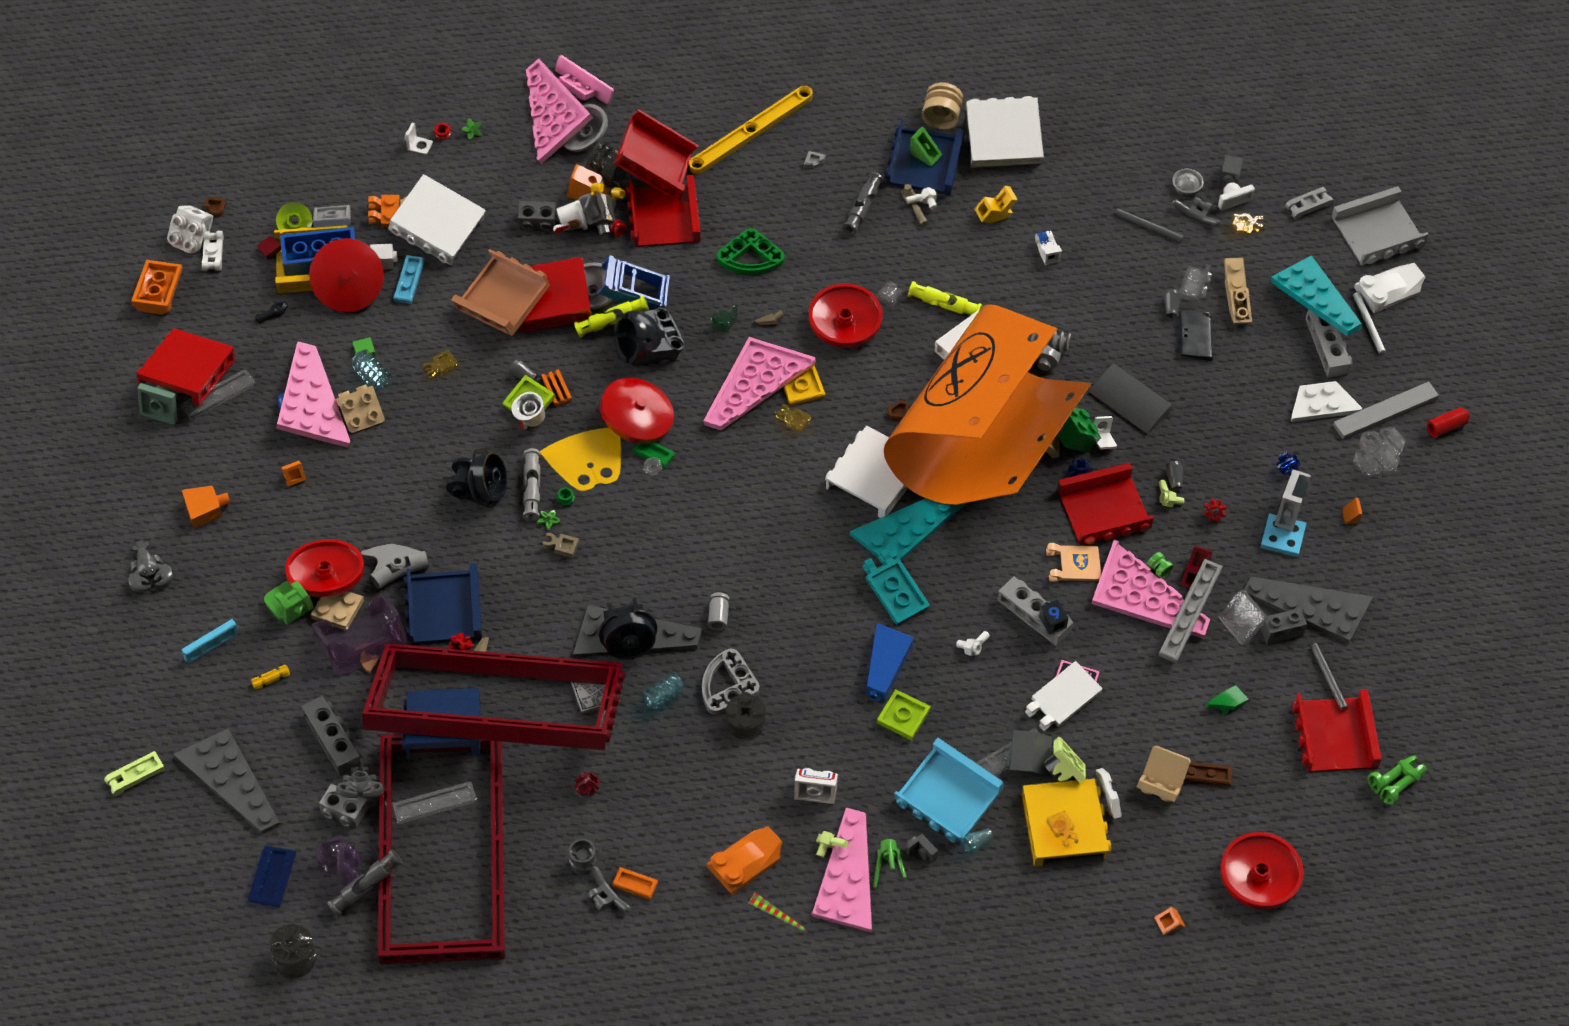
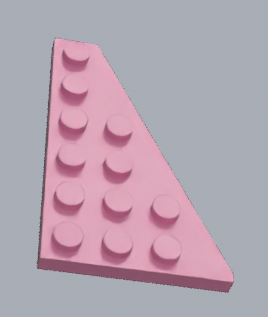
(554, 111)
(753, 378)
(309, 400)
(1135, 591)

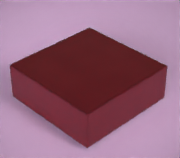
(269, 247)

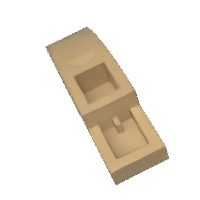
(1237, 291)

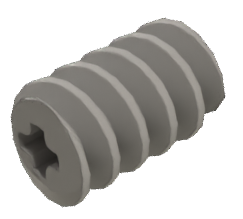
(1057, 342)

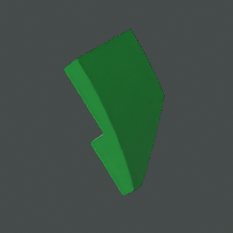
(1227, 700)

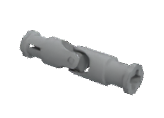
(531, 496)

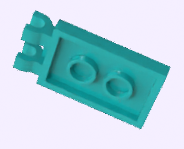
(895, 588)

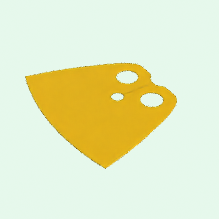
(572, 454)

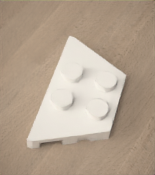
(1323, 401)

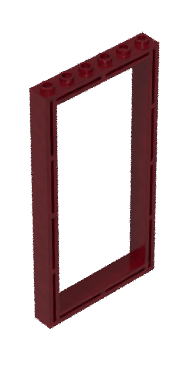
(486, 728)
(488, 949)

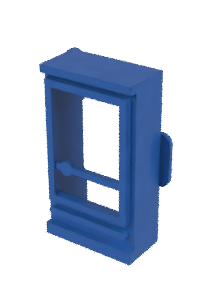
(614, 278)

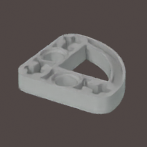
(741, 682)

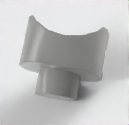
(1048, 359)

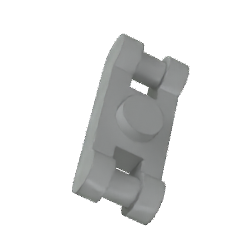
(1309, 202)

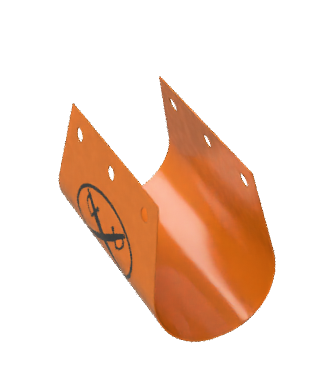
(982, 406)

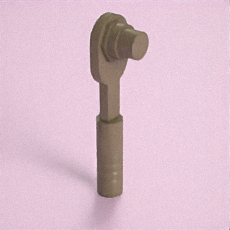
(908, 191)

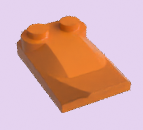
(156, 287)
(746, 859)

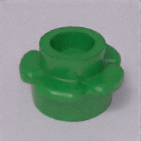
(565, 492)

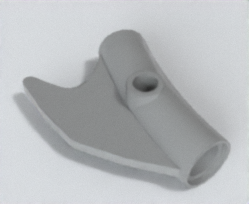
(394, 562)

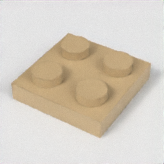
(338, 609)

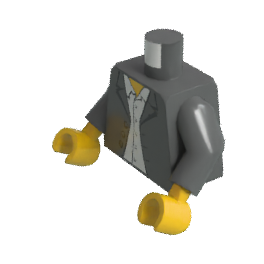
(599, 206)

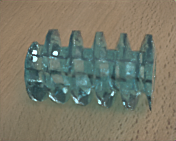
(370, 369)
(663, 690)

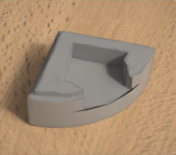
(813, 159)

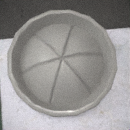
(1187, 182)

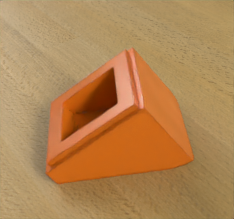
(1352, 512)
(1169, 921)

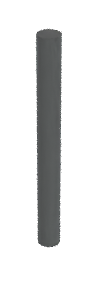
(1149, 225)
(1329, 677)

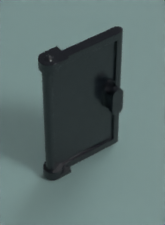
(1198, 338)

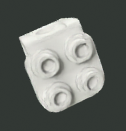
(188, 228)

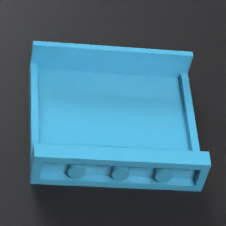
(949, 792)

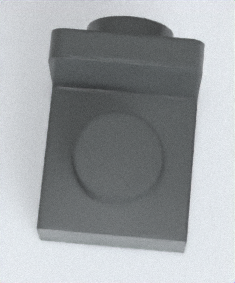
(924, 847)

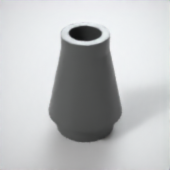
(1172, 301)
(520, 369)
(1174, 472)

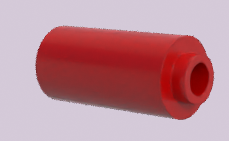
(1448, 422)

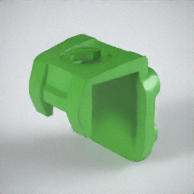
(288, 602)

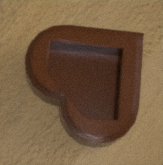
(215, 206)
(898, 411)

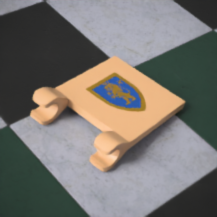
(1077, 563)

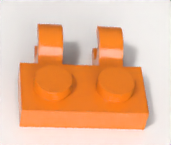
(388, 204)

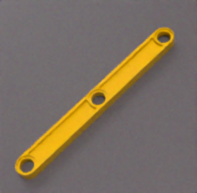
(741, 136)

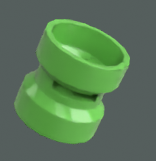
(1160, 565)

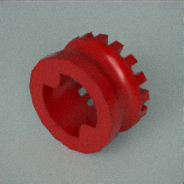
(442, 136)
(617, 228)

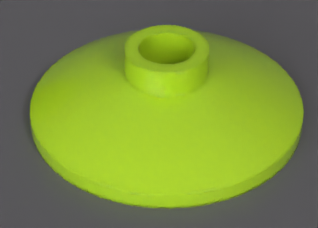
(291, 210)

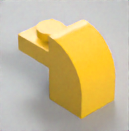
(997, 208)

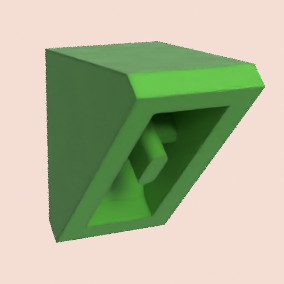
(924, 147)

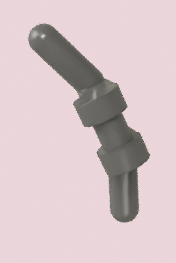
(1193, 212)
(604, 888)

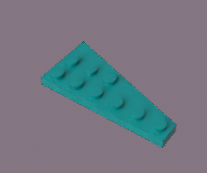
(1314, 290)
(904, 529)

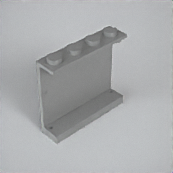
(1377, 226)

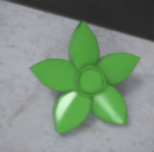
(472, 129)
(549, 519)

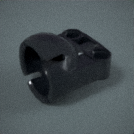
(648, 336)

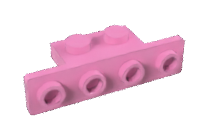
(581, 82)

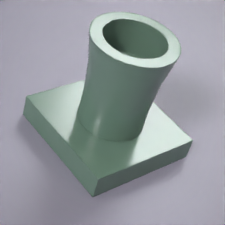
(158, 403)

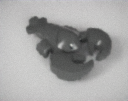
(147, 566)
(359, 784)

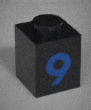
(1053, 616)

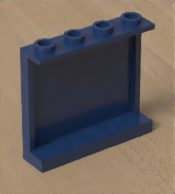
(909, 170)
(443, 606)
(443, 701)

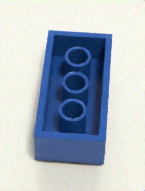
(300, 248)

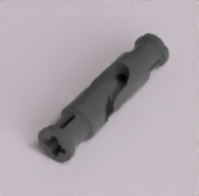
(862, 203)
(376, 873)

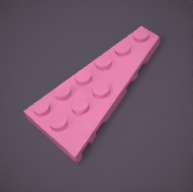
(845, 886)

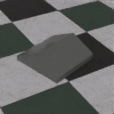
(1029, 752)

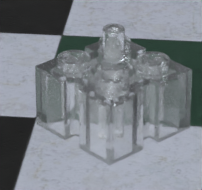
(1379, 451)

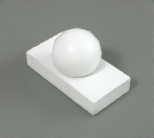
(1235, 196)

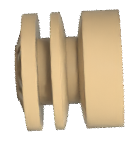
(942, 106)

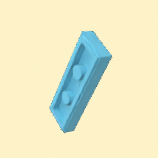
(408, 279)
(210, 641)

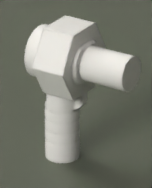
(927, 196)
(972, 646)

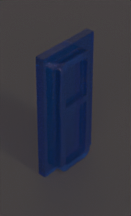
(272, 876)

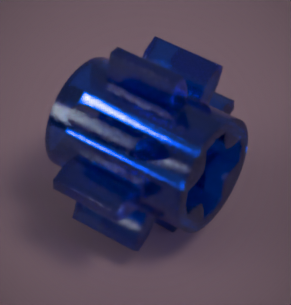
(1288, 463)
(1079, 467)

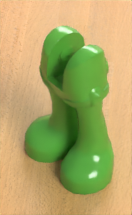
(1405, 768)

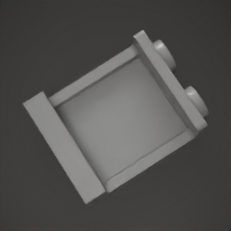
(1292, 500)

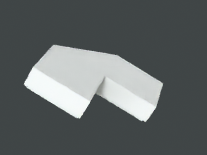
(1112, 800)

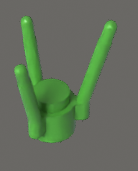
(889, 852)

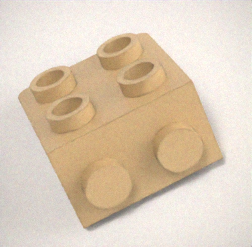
(360, 408)
(1164, 774)

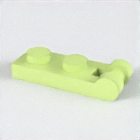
(134, 773)

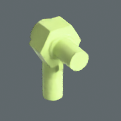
(1167, 497)
(827, 840)

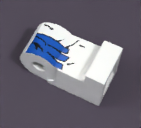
(1048, 247)

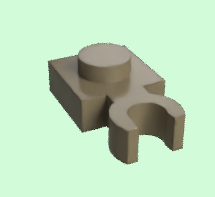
(564, 545)

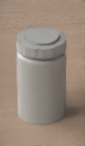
(718, 611)

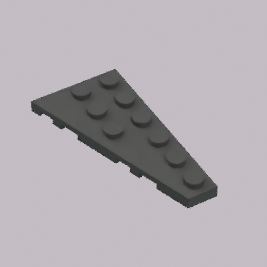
(1324, 609)
(668, 635)
(225, 771)

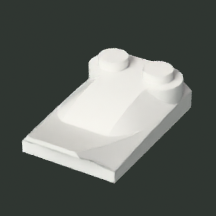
(1390, 286)

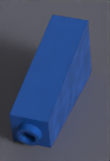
(887, 660)

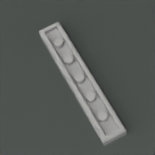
(1385, 410)
(1190, 611)

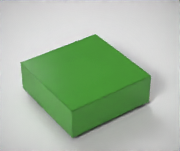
(363, 344)

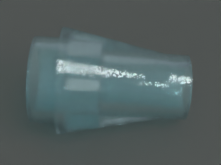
(974, 841)

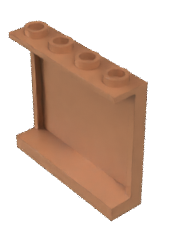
(503, 293)

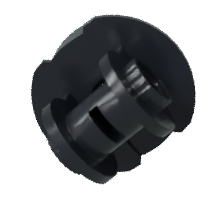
(479, 478)
(628, 631)

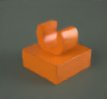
(293, 473)

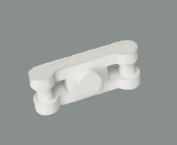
(212, 251)

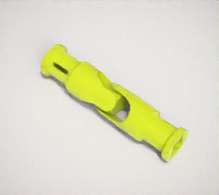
(938, 298)
(599, 321)

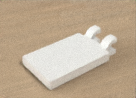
(1063, 696)

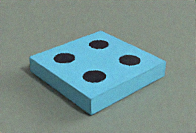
(1281, 539)

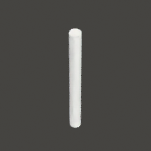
(1369, 323)

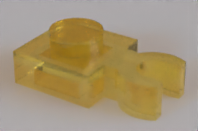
(1245, 224)
(441, 362)
(795, 419)
(1062, 826)

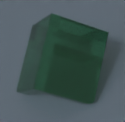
(724, 320)

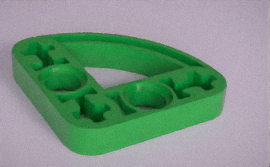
(754, 244)

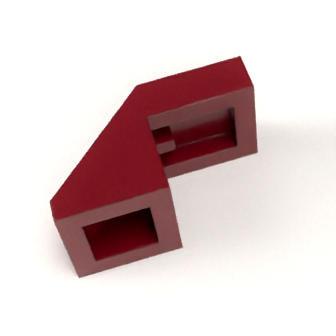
(1195, 562)

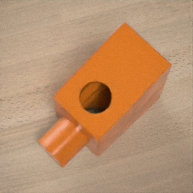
(581, 181)
(204, 504)

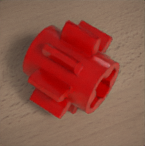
(1216, 515)
(460, 642)

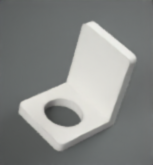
(412, 140)
(1106, 440)

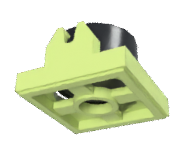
(1065, 763)

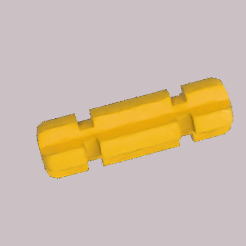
(270, 677)

